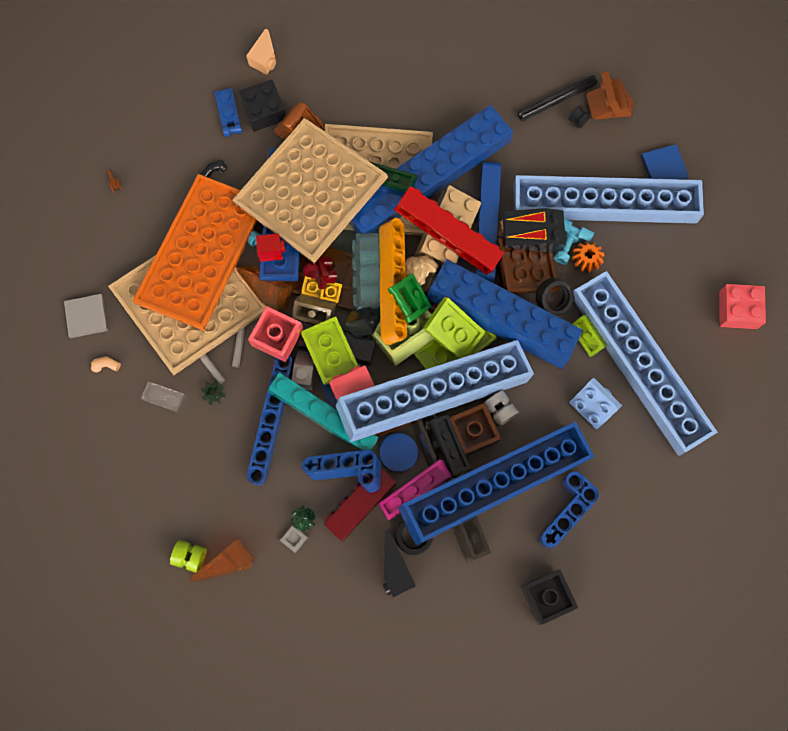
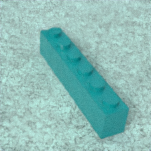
(315, 410)

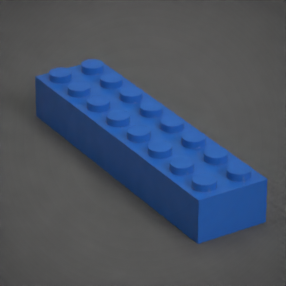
(506, 314)

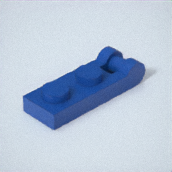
(228, 111)

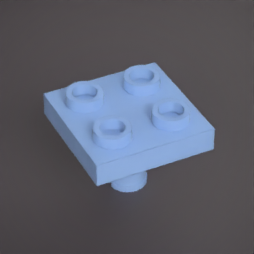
(595, 403)

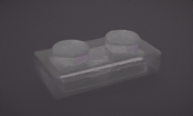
(163, 397)

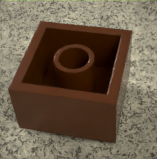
(475, 429)

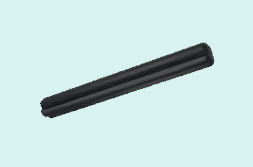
(557, 98)

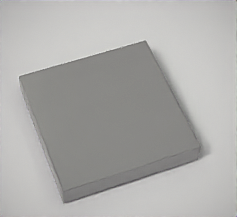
(85, 316)

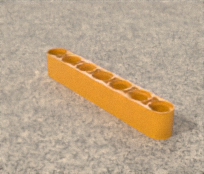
(391, 271)

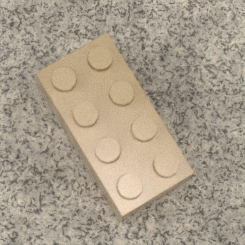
(464, 209)

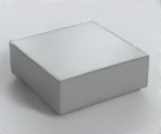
(293, 539)

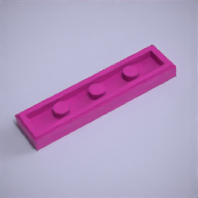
(422, 483)

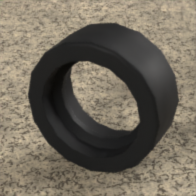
(566, 301)
(405, 548)

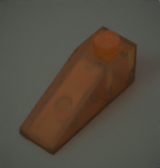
(272, 293)
(230, 561)

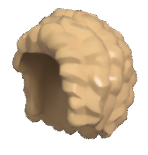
(424, 270)

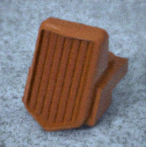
(610, 99)
(294, 118)

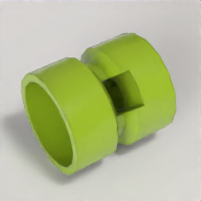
(181, 554)

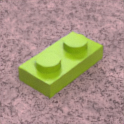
(590, 337)

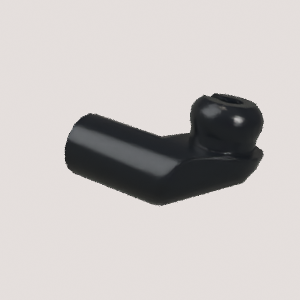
(213, 166)

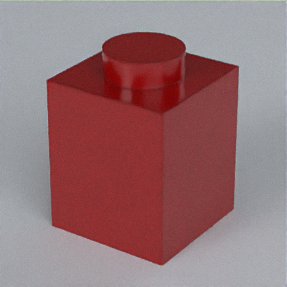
(270, 247)

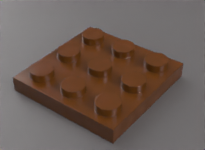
(525, 269)

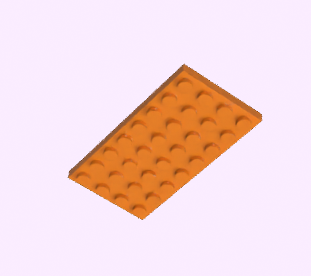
(197, 255)

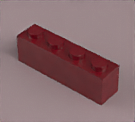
(357, 507)

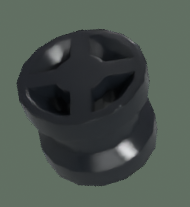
(579, 116)

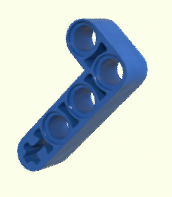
(318, 467)
(566, 514)

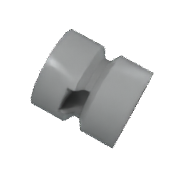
(505, 413)

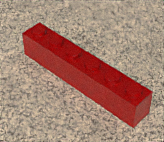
(449, 230)

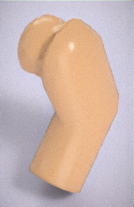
(105, 361)

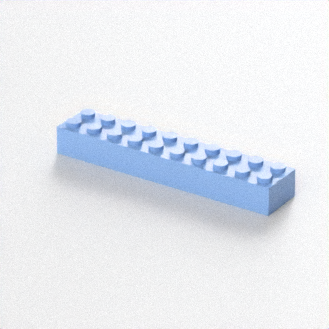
(612, 198)
(644, 364)
(433, 390)

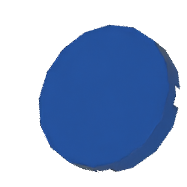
(398, 452)

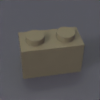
(313, 309)

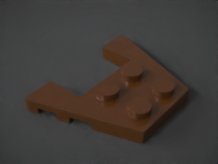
(343, 266)

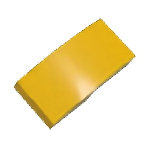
(330, 293)

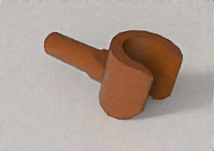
(113, 183)

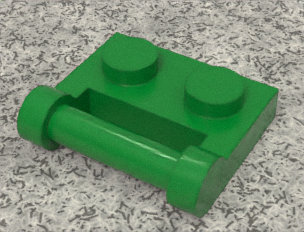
(413, 294)

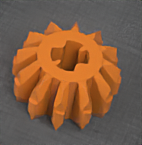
(591, 251)

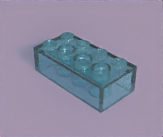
(366, 272)

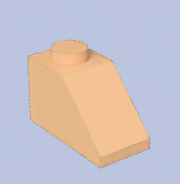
(262, 54)

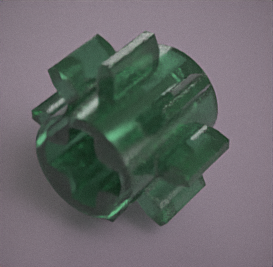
(218, 391)
(303, 518)

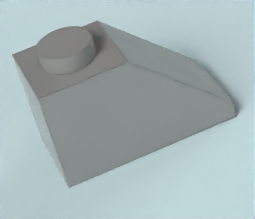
(304, 370)

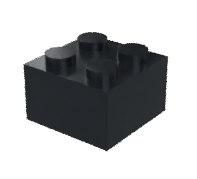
(262, 105)
(549, 597)

